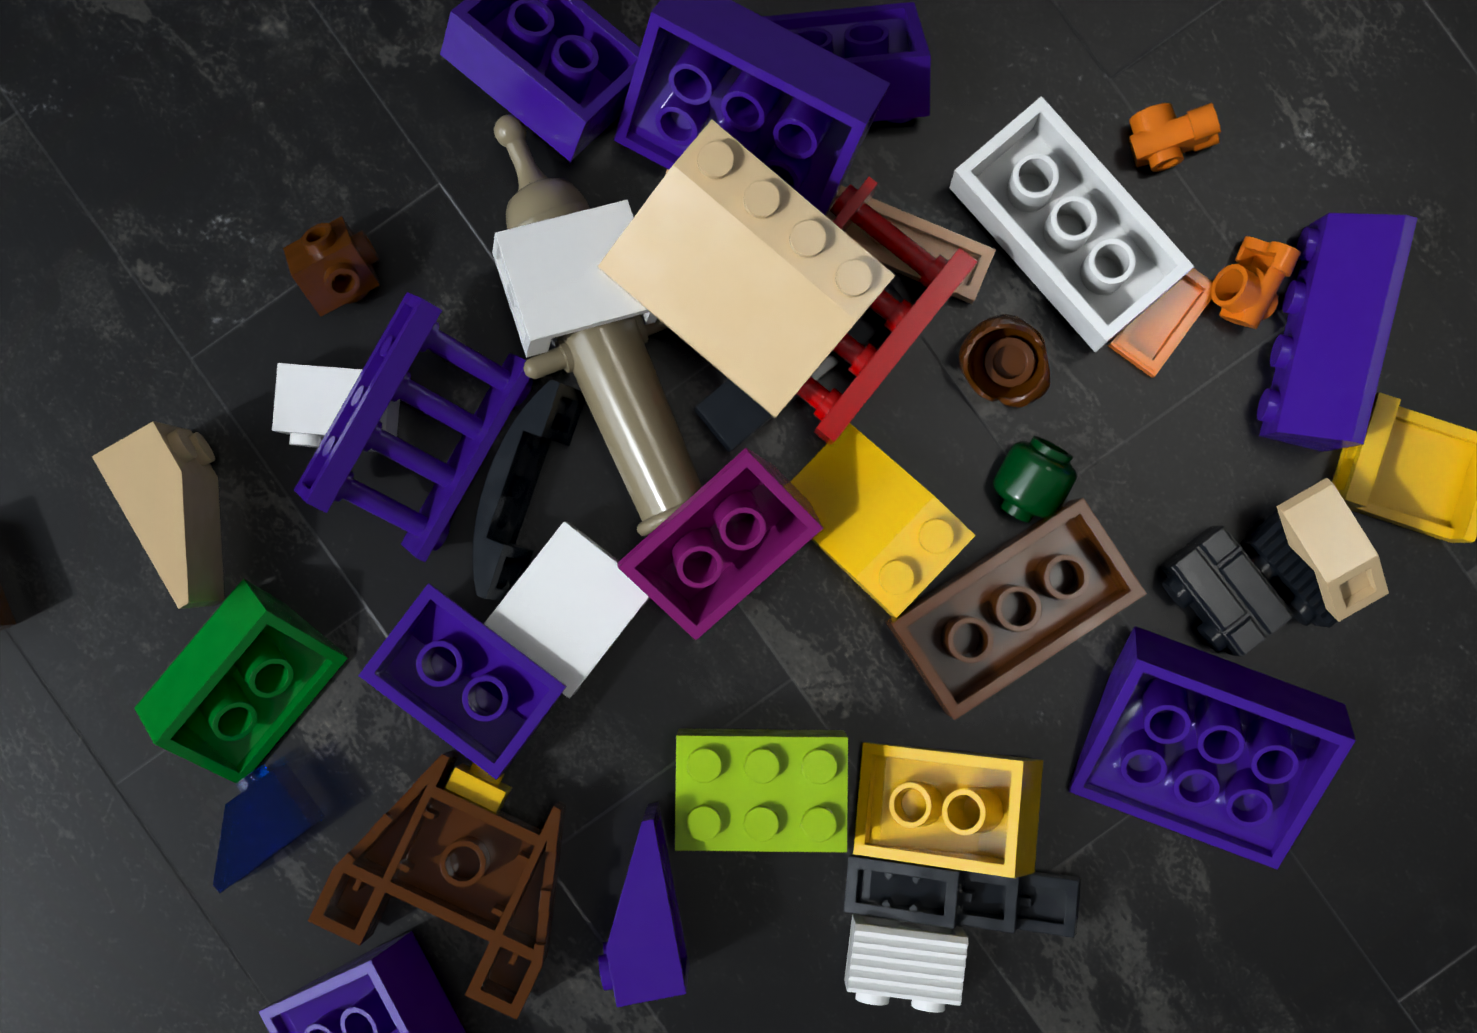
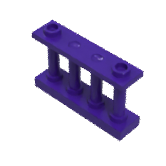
(359, 429)

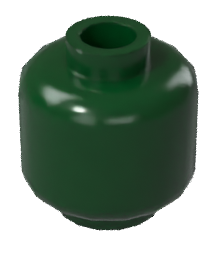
(1035, 479)

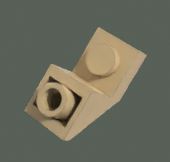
(1335, 547)

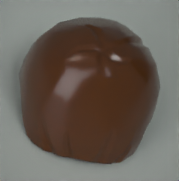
(1005, 361)

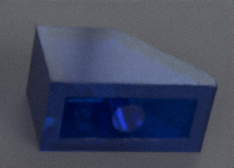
(262, 822)

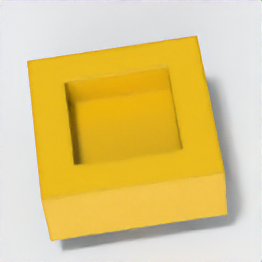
(478, 786)

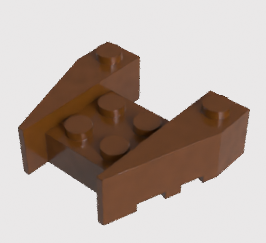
(459, 866)

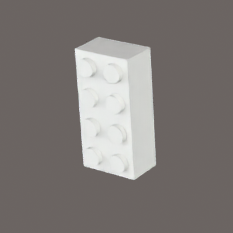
(1069, 224)

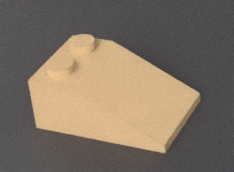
(173, 506)

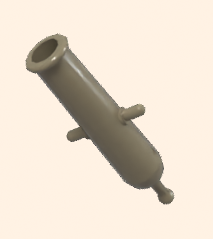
(607, 362)

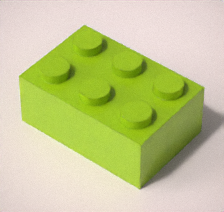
(761, 790)

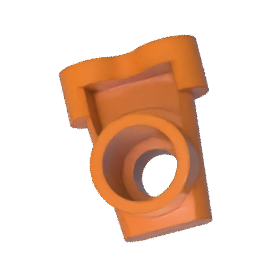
(1162, 137)
(1250, 288)

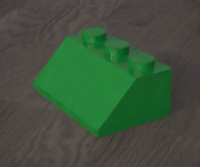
(239, 684)

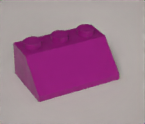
(722, 543)

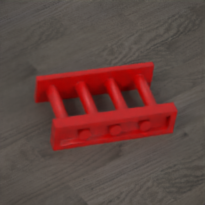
(902, 319)

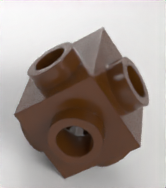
(332, 265)

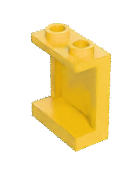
(1413, 473)

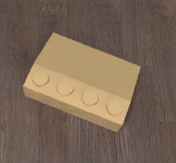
(744, 269)

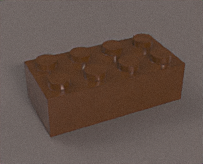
(1016, 607)

